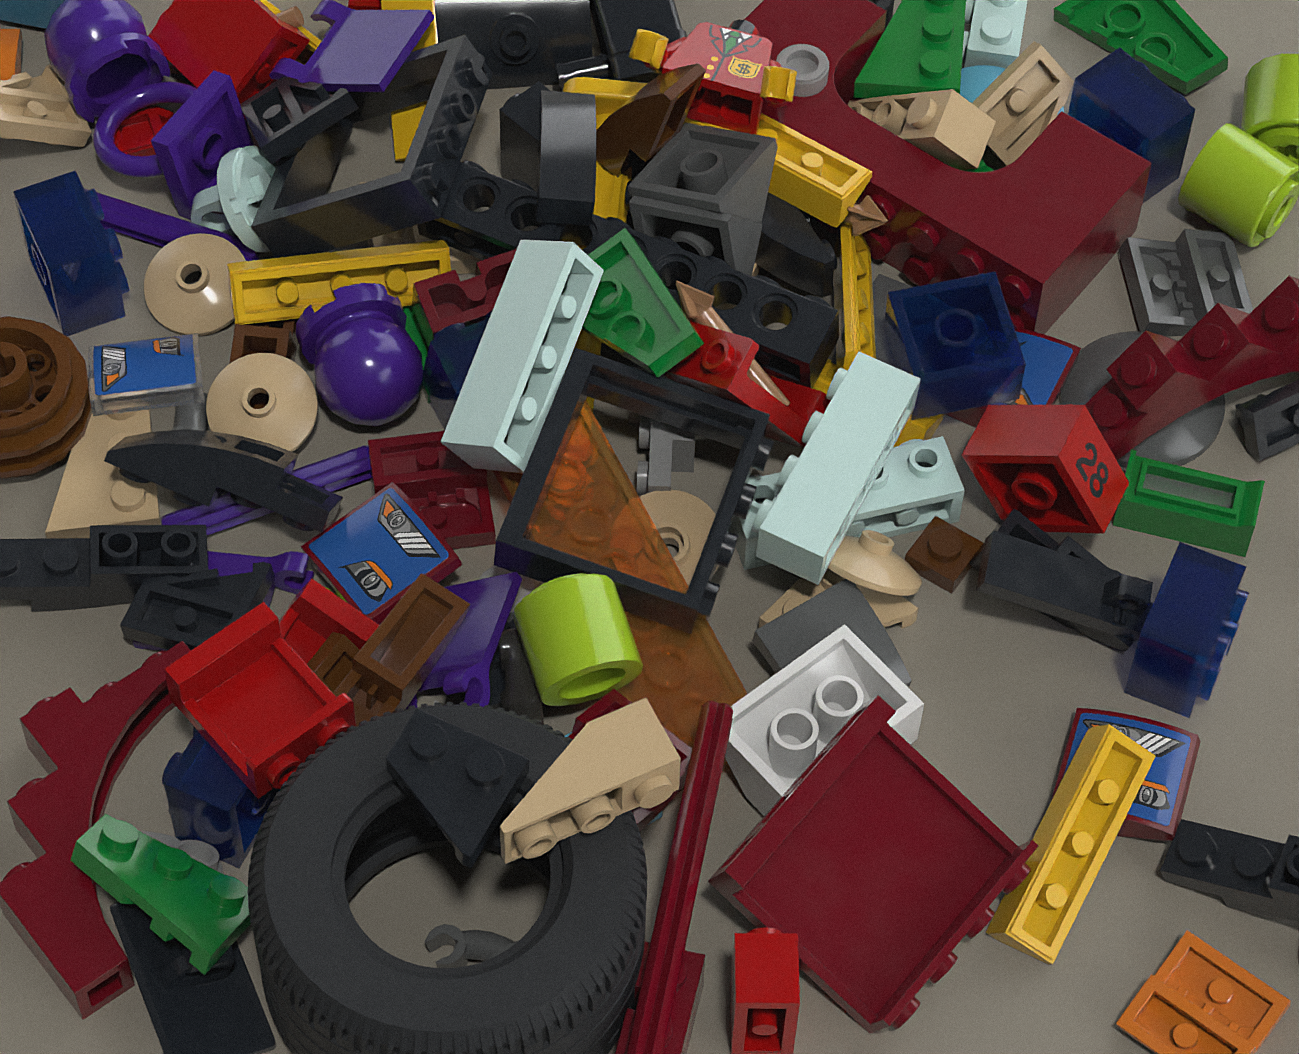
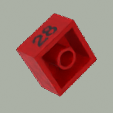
(1047, 466)

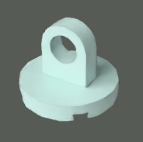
(239, 191)

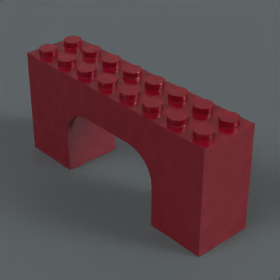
(1035, 223)

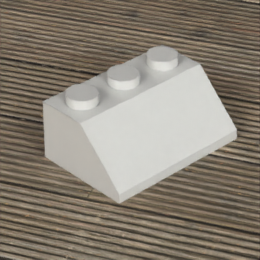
(803, 707)

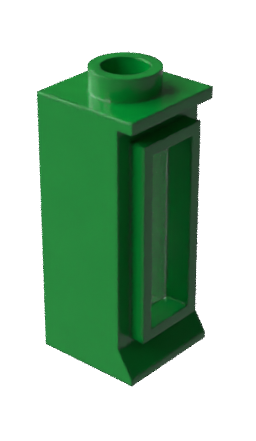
(1189, 505)

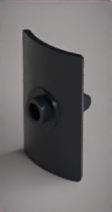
(519, 36)
(185, 1006)

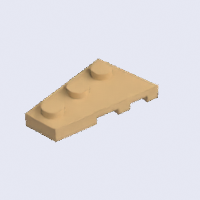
(95, 490)

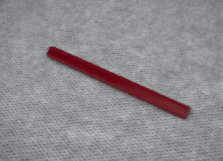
(681, 880)

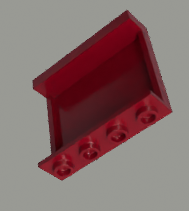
(873, 870)

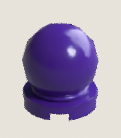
(101, 53)
(362, 354)

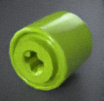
(1273, 103)
(1241, 186)
(576, 639)

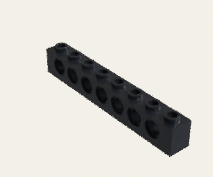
(790, 353)

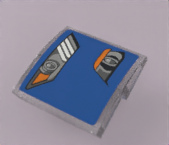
(145, 374)

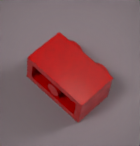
(764, 992)

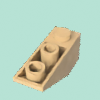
(935, 122)
(602, 773)

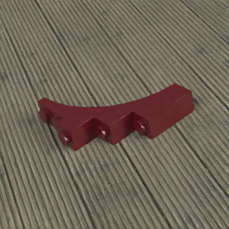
(1222, 352)
(84, 753)

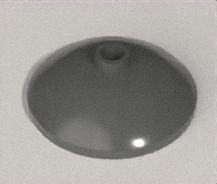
(1175, 443)

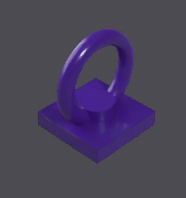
(188, 144)

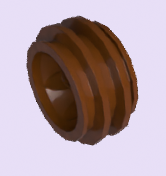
(32, 363)

